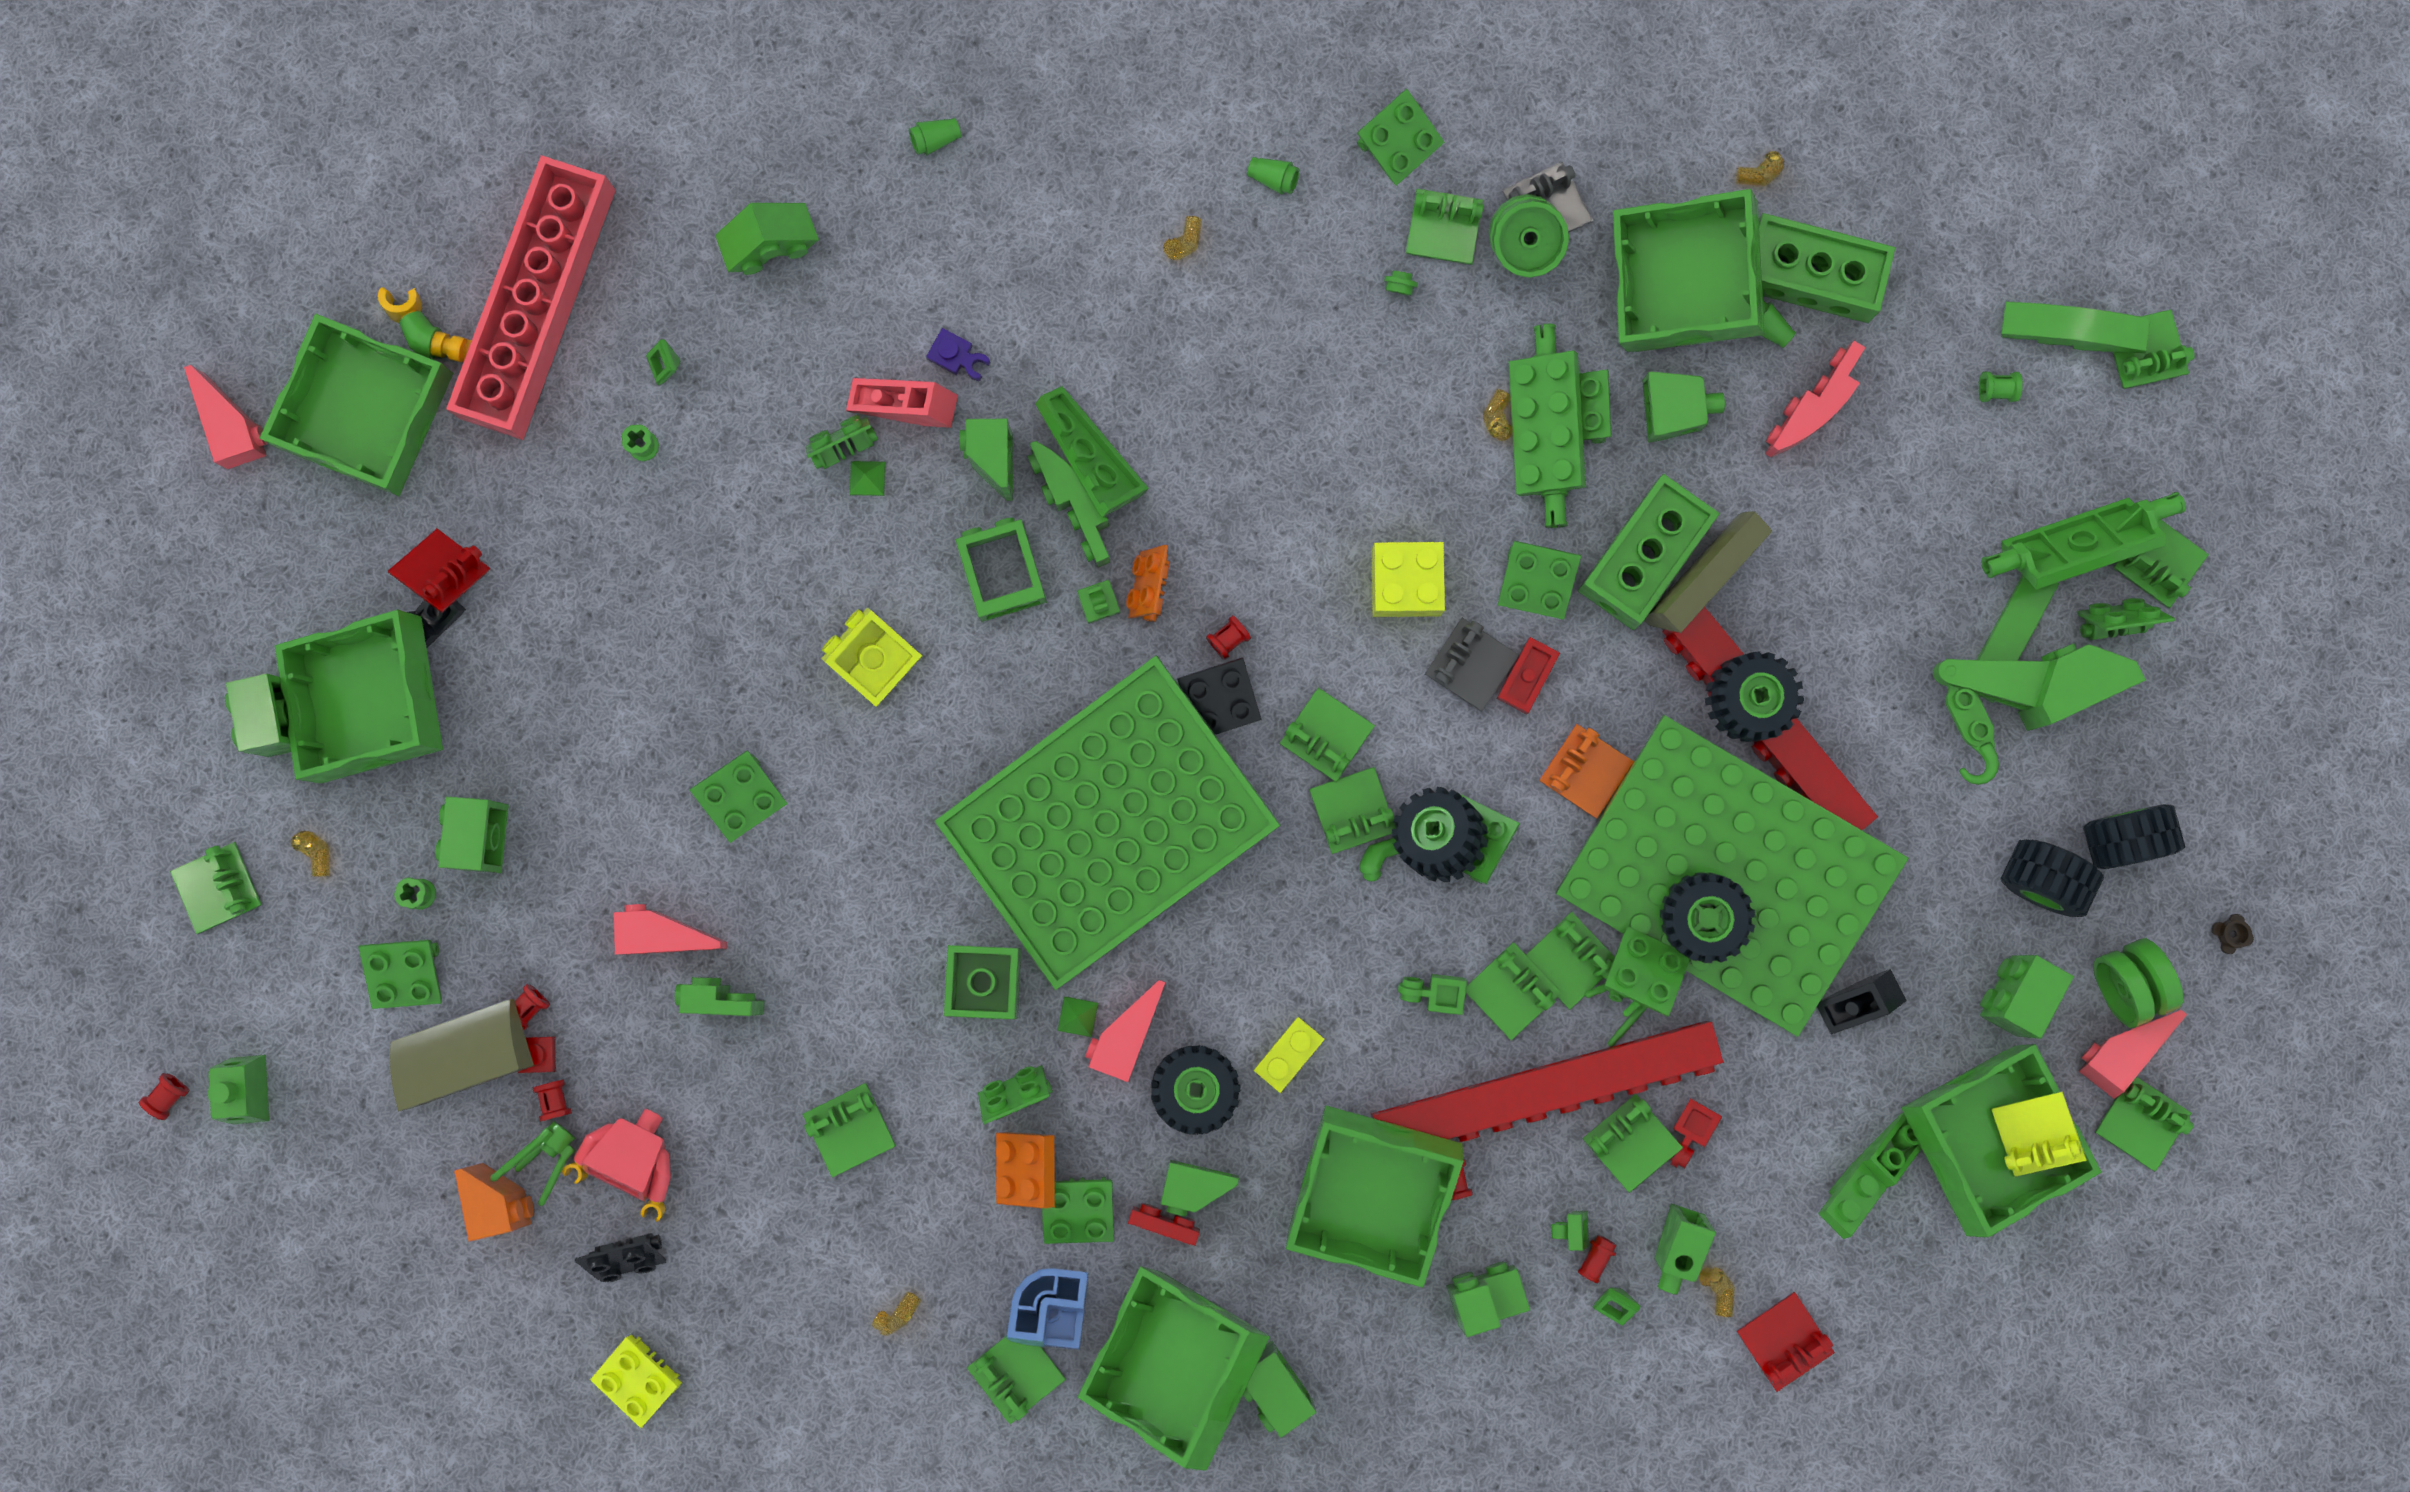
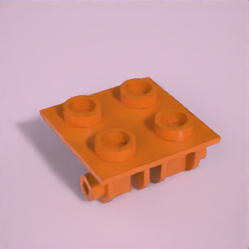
(1149, 570)
(1586, 770)

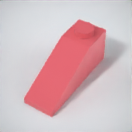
(903, 401)
(229, 431)
(653, 932)
(1122, 1041)
(2124, 1056)

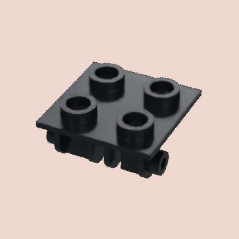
(1222, 695)
(612, 1260)

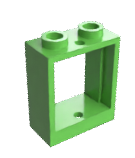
(1011, 602)

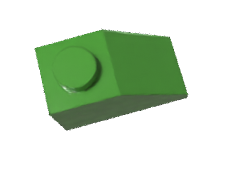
(1194, 1187)

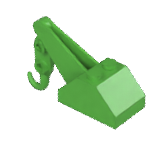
(2041, 690)

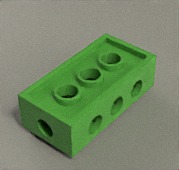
(1834, 256)
(1671, 549)

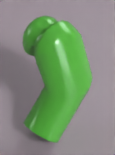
(1374, 858)

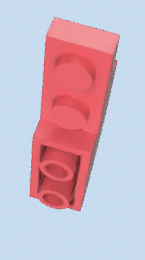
(1819, 406)

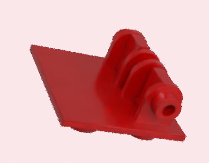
(440, 569)
(1785, 1342)

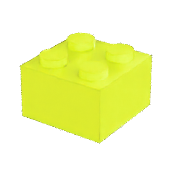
(1408, 579)

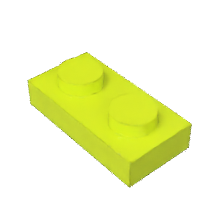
(1288, 1054)

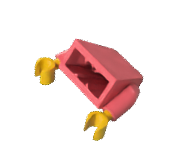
(627, 1159)

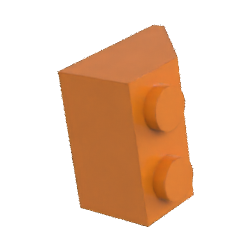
(491, 1206)

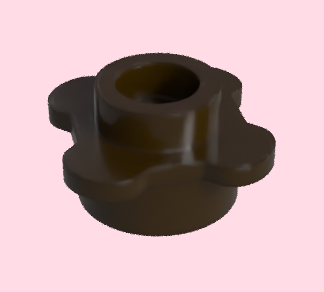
(2243, 933)

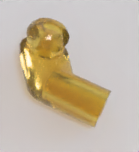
(1764, 173)
(1187, 243)
(1494, 417)
(315, 849)
(1722, 1287)
(900, 1317)

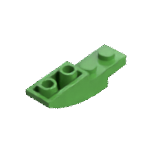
(1067, 491)
(1870, 1176)

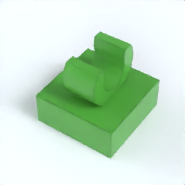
(1098, 601)
(1574, 1230)

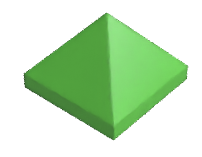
(670, 360)
(867, 478)
(1077, 1016)
(1622, 1298)

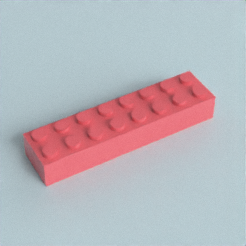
(531, 297)

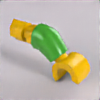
(419, 332)

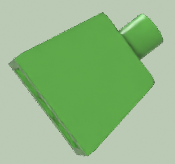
(1677, 405)
(239, 1090)
(1682, 1247)

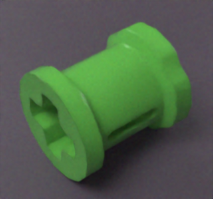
(2000, 386)
(643, 453)
(405, 890)

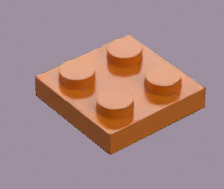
(1025, 1169)

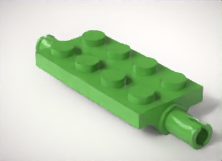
(1547, 425)
(2085, 541)

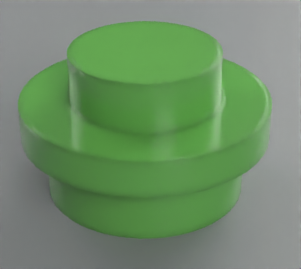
(1400, 283)

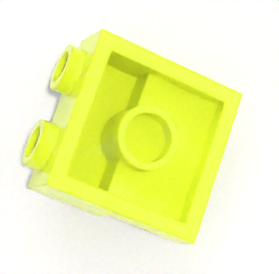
(870, 655)

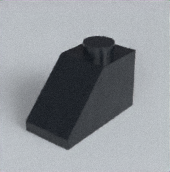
(1861, 1002)

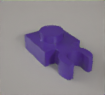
(953, 353)

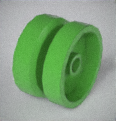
(1547, 241)
(2138, 982)

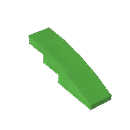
(2076, 327)

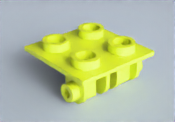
(2038, 1134)
(636, 1380)

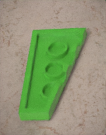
(1093, 458)

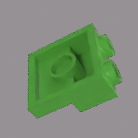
(710, 997)

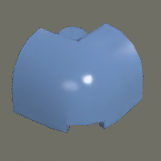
(1049, 1309)

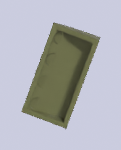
(1709, 572)
(458, 1055)

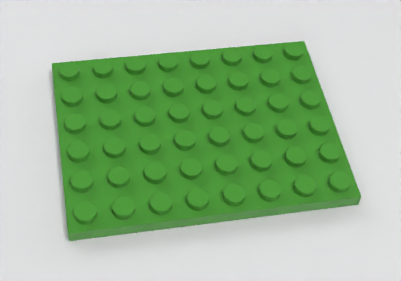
(1708, 812)
(1107, 822)

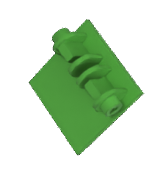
(1400, 137)
(1444, 226)
(2163, 357)
(1595, 405)
(821, 444)
(2166, 569)
(1538, 579)
(2129, 618)
(1327, 734)
(738, 796)
(1353, 810)
(1500, 833)
(215, 887)
(1572, 959)
(1646, 972)
(401, 973)
(1512, 991)
(1005, 1097)
(2144, 1123)
(848, 1130)
(1632, 1143)
(1080, 1212)
(1015, 1377)

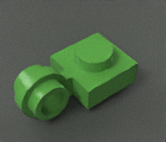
(1444, 994)

